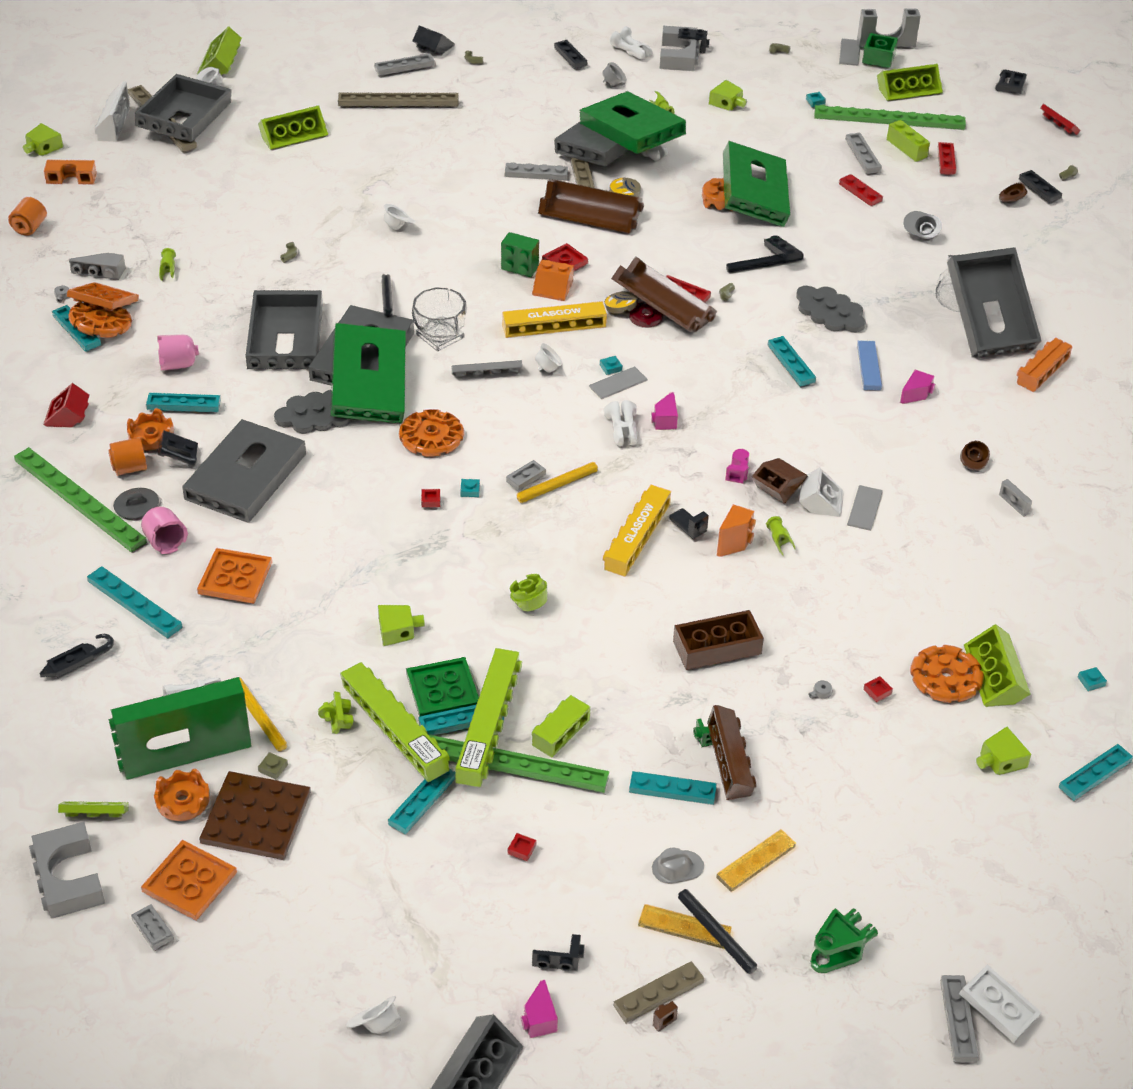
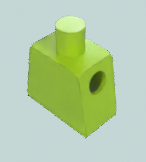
(727, 96)
(42, 140)
(397, 623)
(1003, 753)

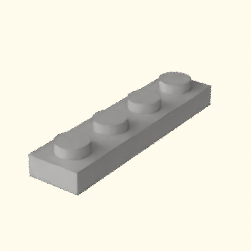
(404, 64)
(863, 153)
(536, 171)
(479, 368)
(958, 1019)

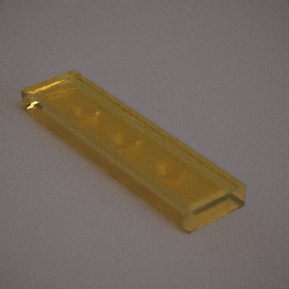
(756, 860)
(677, 925)

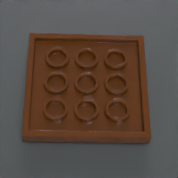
(255, 815)

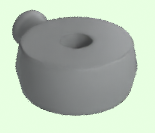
(61, 293)
(821, 689)

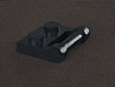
(1015, 83)
(178, 448)

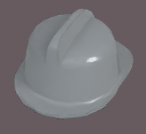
(613, 74)
(922, 224)
(677, 865)

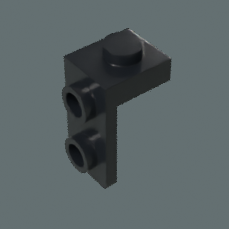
(699, 34)
(690, 525)
(560, 960)

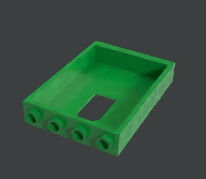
(637, 133)
(753, 196)
(364, 392)
(211, 713)

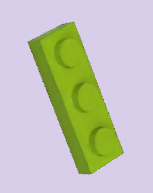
(93, 809)

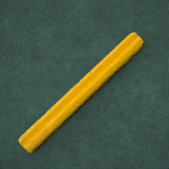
(557, 482)
(263, 719)

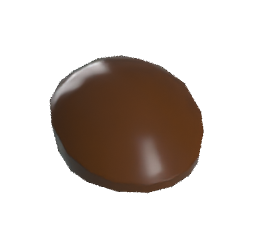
(1013, 193)
(975, 455)

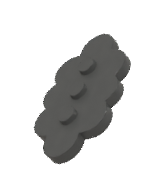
(830, 308)
(309, 413)

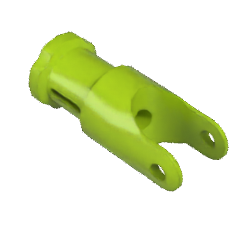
(662, 102)
(167, 262)
(779, 533)

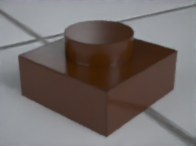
(665, 1015)

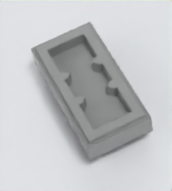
(152, 927)

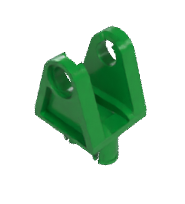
(841, 941)

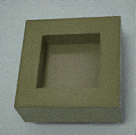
(272, 765)

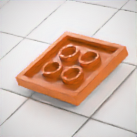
(102, 295)
(234, 575)
(189, 879)

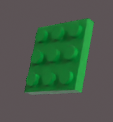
(442, 686)

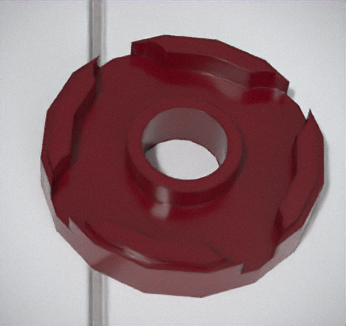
(639, 319)

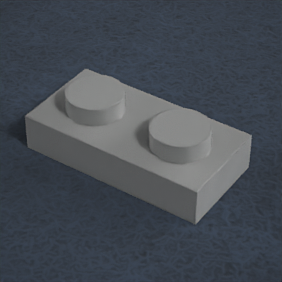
(526, 475)
(1015, 497)

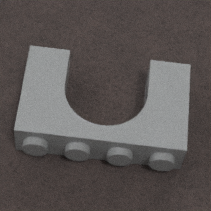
(906, 33)
(678, 59)
(64, 895)

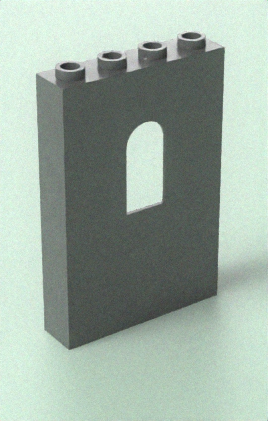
(185, 95)
(589, 145)
(989, 278)
(284, 313)
(321, 367)
(241, 490)

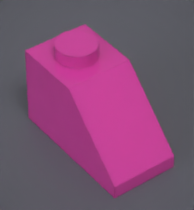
(917, 387)
(665, 413)
(539, 1013)

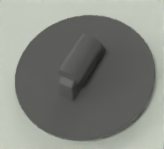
(135, 502)

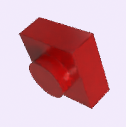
(430, 497)
(878, 689)
(522, 847)

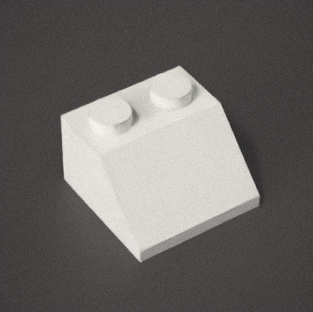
(821, 494)

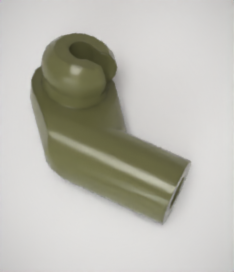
(779, 47)
(473, 59)

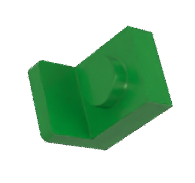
(702, 733)

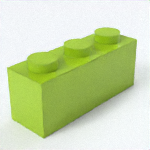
(908, 140)
(560, 725)

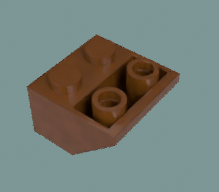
(778, 479)

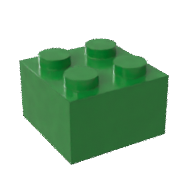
(880, 50)
(520, 254)

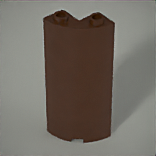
(591, 206)
(664, 295)

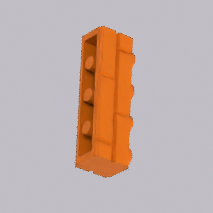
(1044, 364)

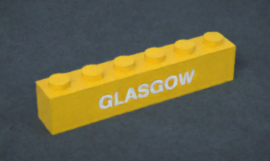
(554, 319)
(637, 530)

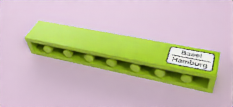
(488, 718)
(395, 721)

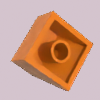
(553, 280)
(736, 531)

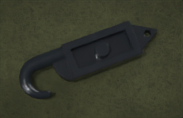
(75, 657)

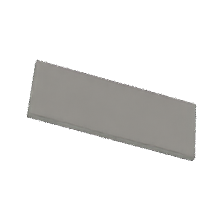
(849, 52)
(618, 382)
(864, 507)

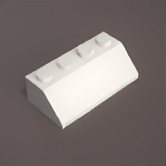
(113, 114)

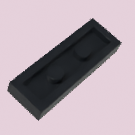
(570, 54)
(1040, 186)
(782, 248)

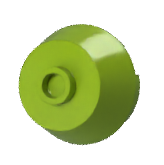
(529, 593)

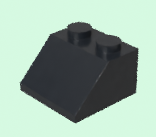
(431, 40)

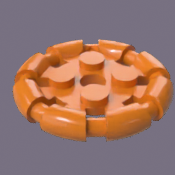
(99, 321)
(446, 434)
(936, 683)

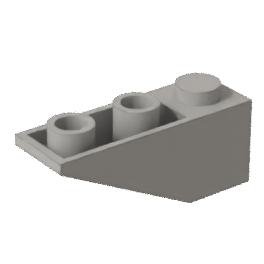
(99, 265)

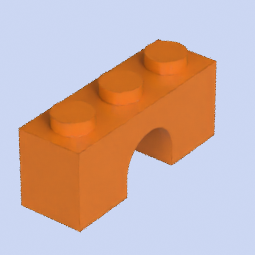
(58, 170)

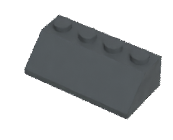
(480, 1057)

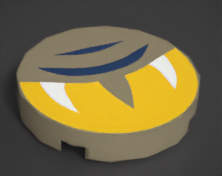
(626, 186)
(621, 301)

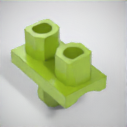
(334, 711)

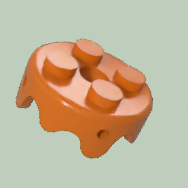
(712, 193)
(149, 423)
(179, 784)

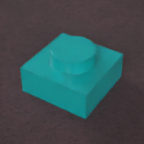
(815, 99)
(611, 365)
(470, 488)
(1092, 679)

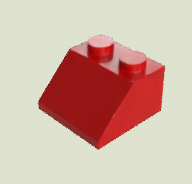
(67, 407)

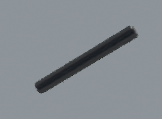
(758, 263)
(387, 295)
(717, 931)

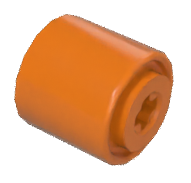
(27, 216)
(127, 456)

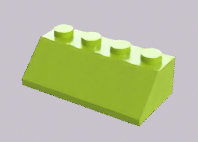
(222, 51)
(910, 82)
(293, 127)
(1002, 672)

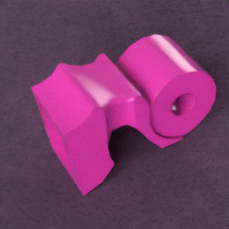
(739, 467)

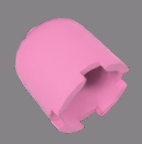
(176, 351)
(163, 530)

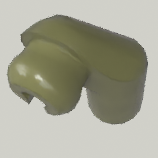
(1070, 171)
(291, 252)
(724, 292)

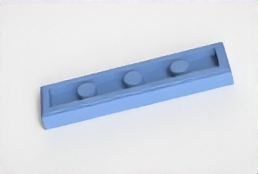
(869, 365)

